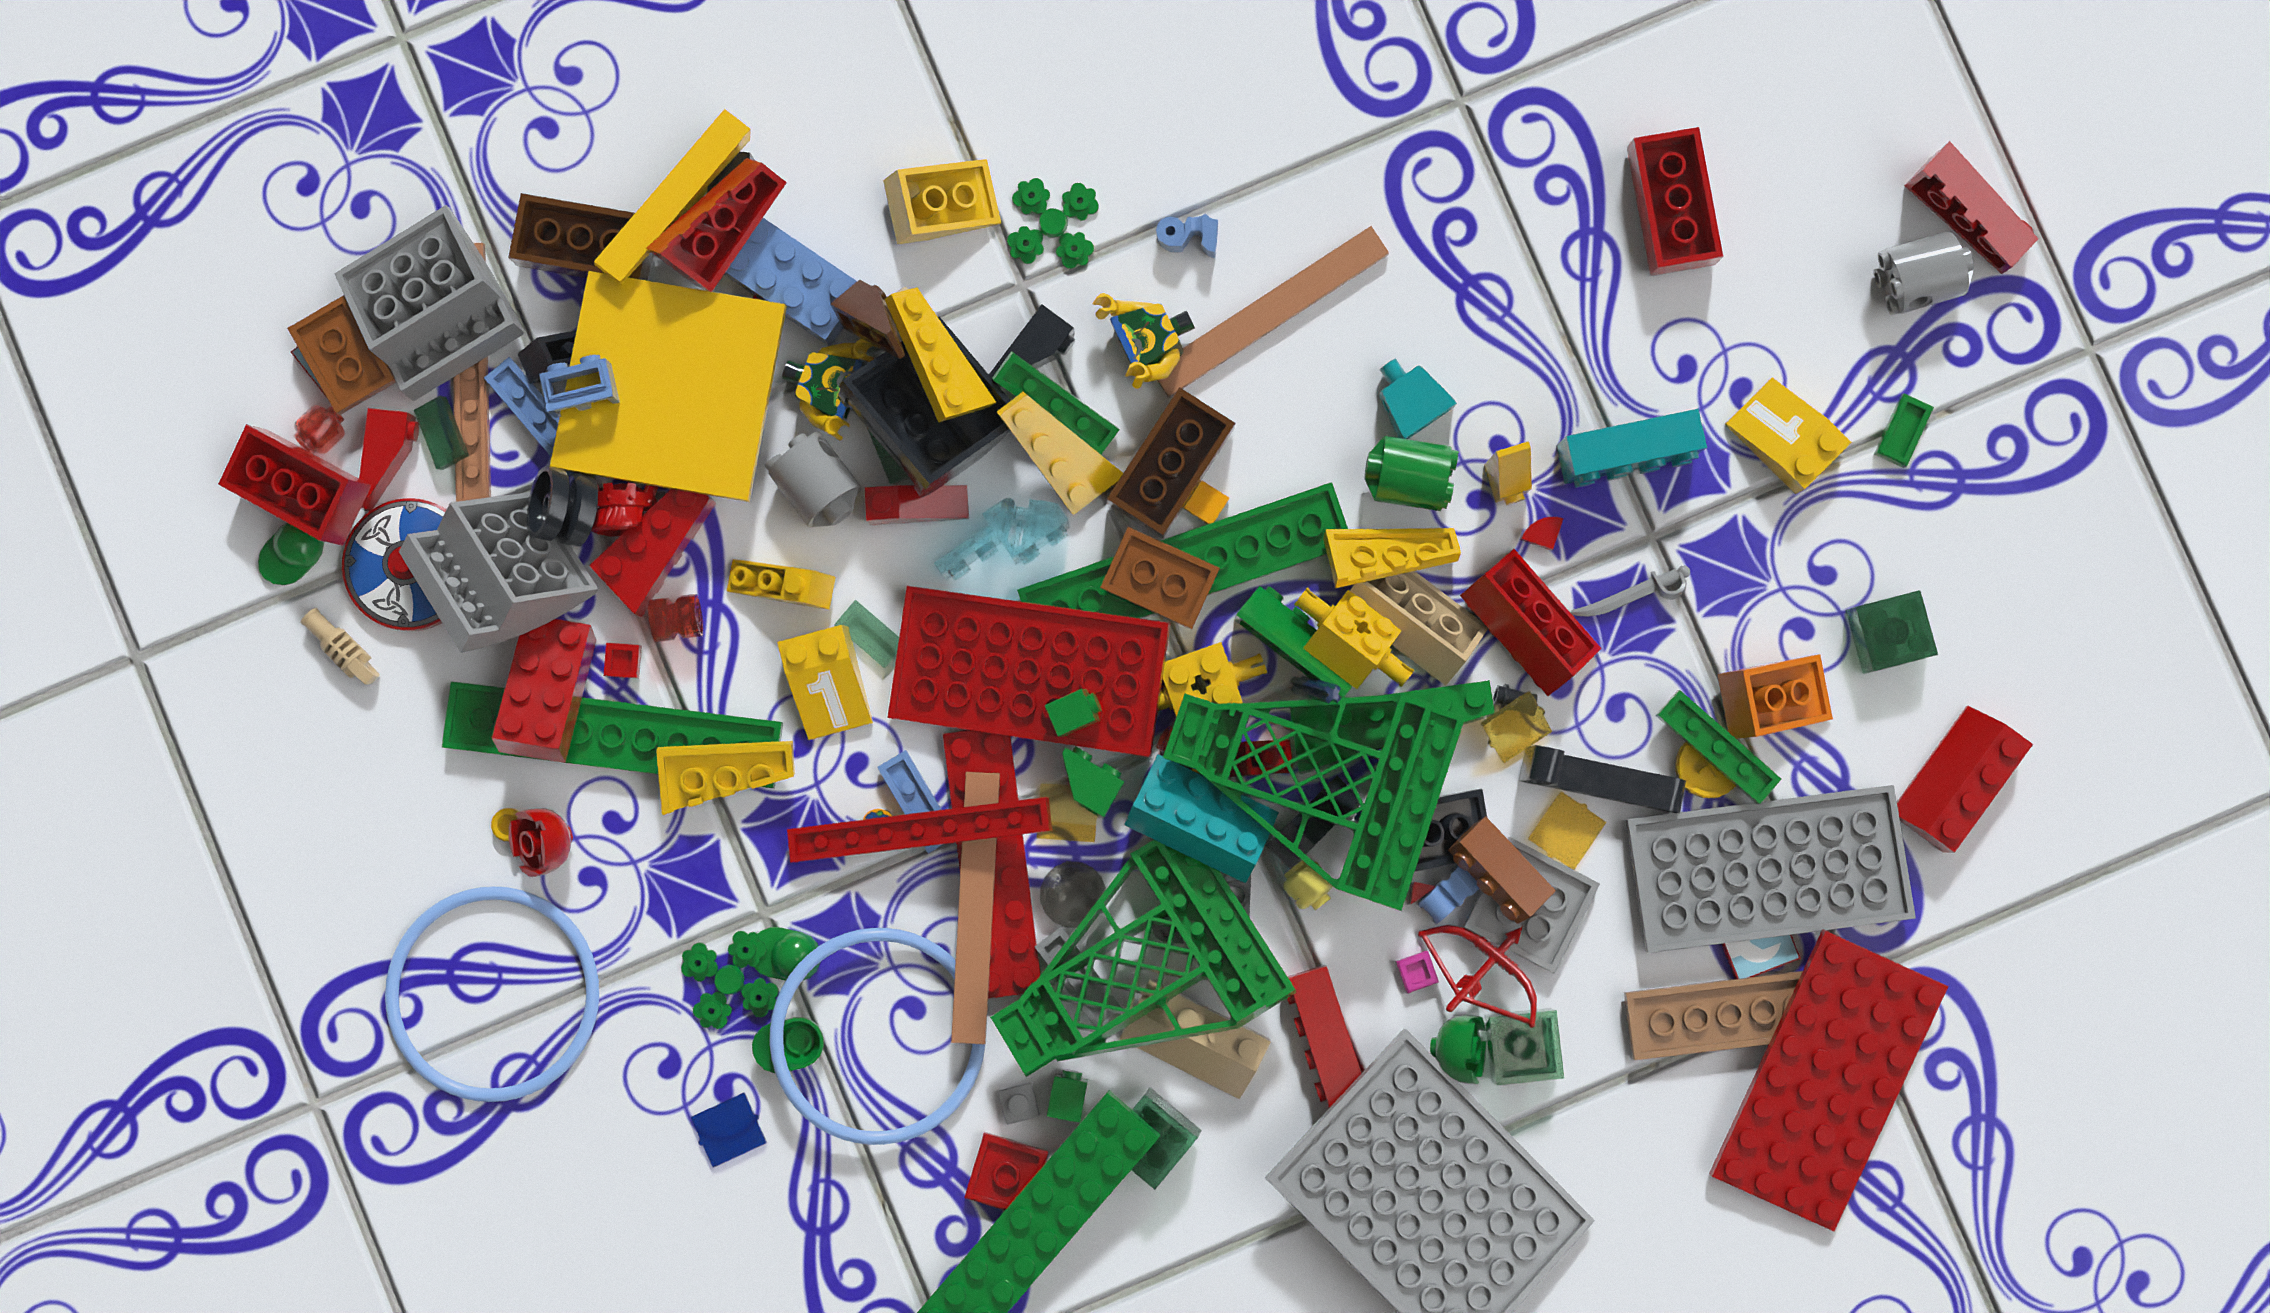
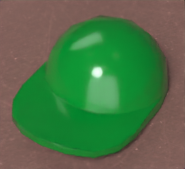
(289, 555)
(784, 952)
(801, 1041)

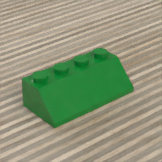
(1286, 634)

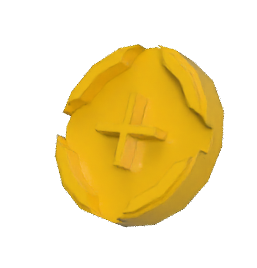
(1700, 776)

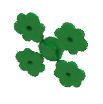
(1053, 223)
(729, 979)

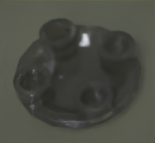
(1070, 892)

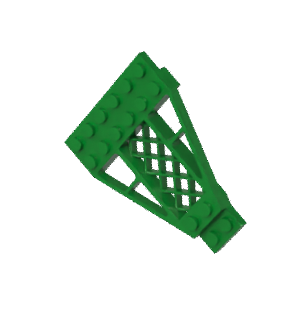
(1398, 801)
(1211, 926)

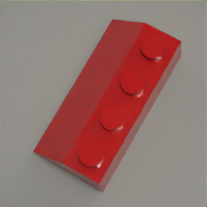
(1531, 622)
(1961, 779)

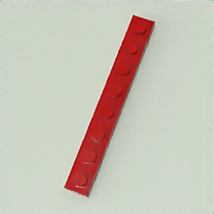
(919, 829)

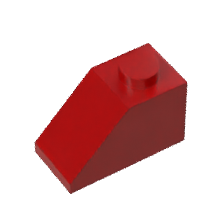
(1270, 758)

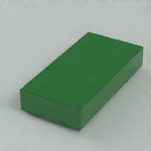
(1903, 430)

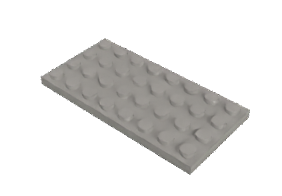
(1770, 869)

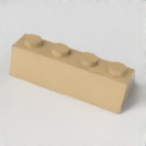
(1432, 625)
(1218, 1058)

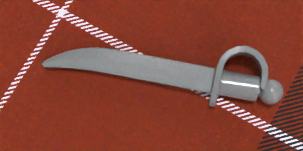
(1656, 583)

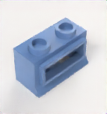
(581, 397)

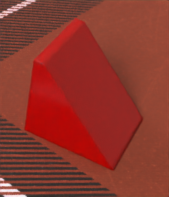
(1419, 890)

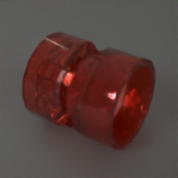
(671, 618)

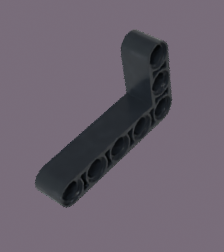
(1555, 770)

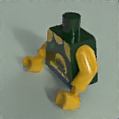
(1146, 336)
(820, 383)

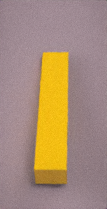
(674, 195)

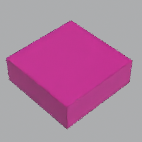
(1417, 971)

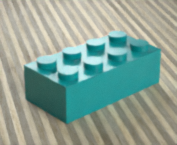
(1631, 446)
(1199, 819)

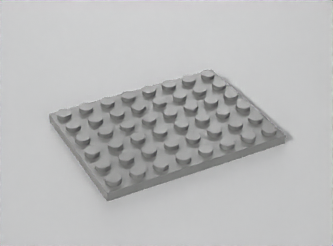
(1428, 1191)

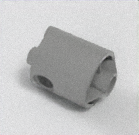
(1924, 272)
(815, 480)

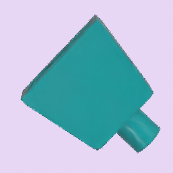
(1412, 399)

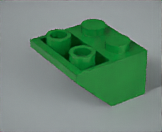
(1090, 785)

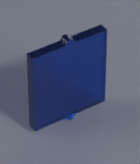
(728, 1129)

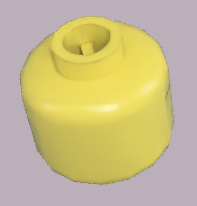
(1306, 886)

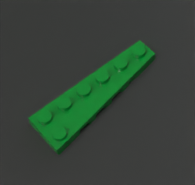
(1371, 722)

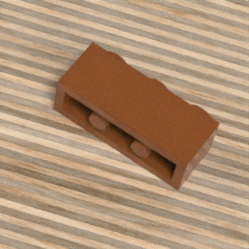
(1501, 871)

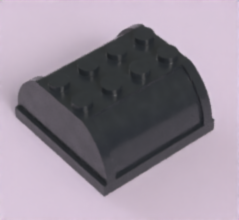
(899, 415)

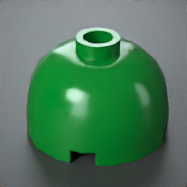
(1460, 1048)

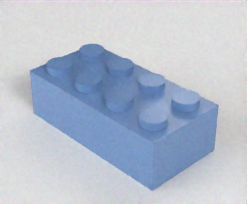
(791, 274)

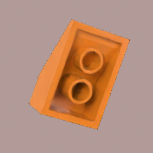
(1775, 697)

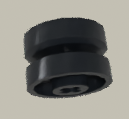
(562, 506)

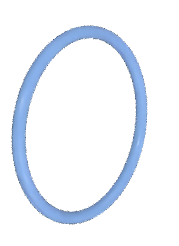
(393, 983)
(777, 1046)

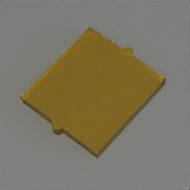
(1516, 727)
(1068, 819)
(1567, 830)

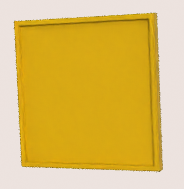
(688, 382)

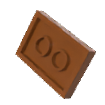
(340, 356)
(1159, 578)

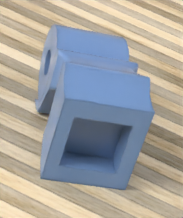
(1175, 235)
(1448, 894)

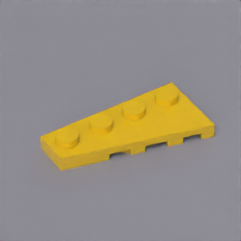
(1381, 553)
(719, 770)

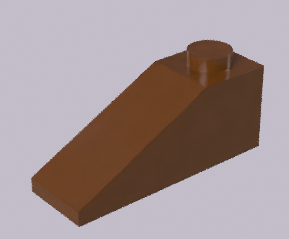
(866, 315)

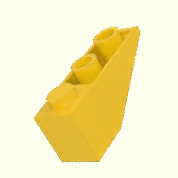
(781, 583)

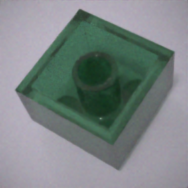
(1891, 632)
(1524, 1052)
(1175, 1140)

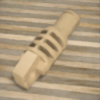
(340, 647)

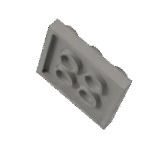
(1552, 926)

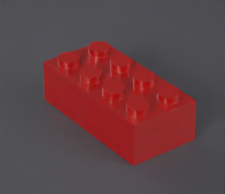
(1674, 201)
(294, 485)
(545, 690)

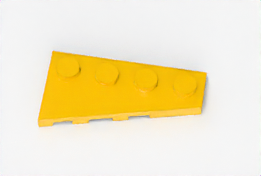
(940, 364)
(1062, 457)

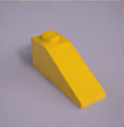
(1510, 473)

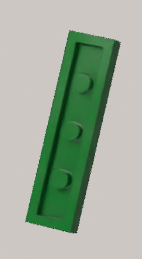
(1090, 426)
(1718, 747)

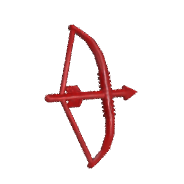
(1471, 984)

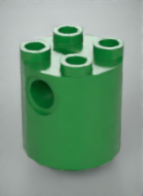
(1411, 473)

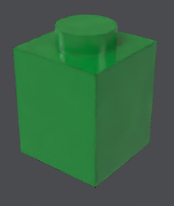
(1073, 712)
(1067, 1096)

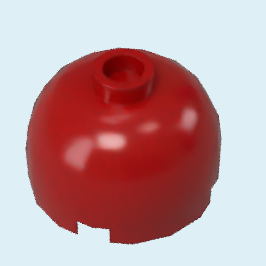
(540, 841)

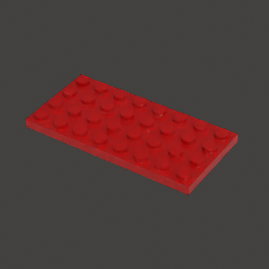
(1002, 660)
(1828, 1080)

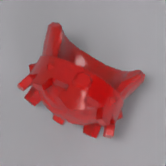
(621, 507)

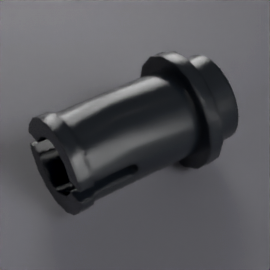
(1504, 695)

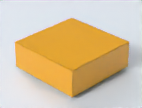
(1206, 503)

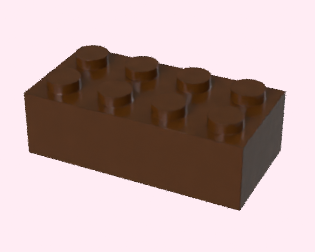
(566, 236)
(1171, 463)

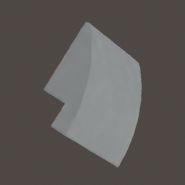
(428, 303)
(491, 575)

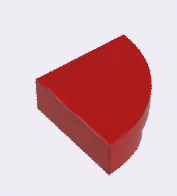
(1543, 532)

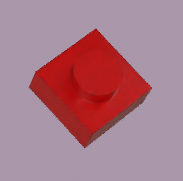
(622, 660)

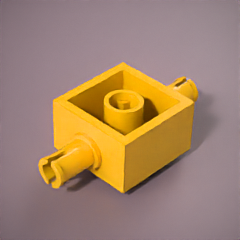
(1353, 639)
(1210, 665)

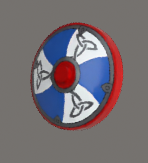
(376, 572)

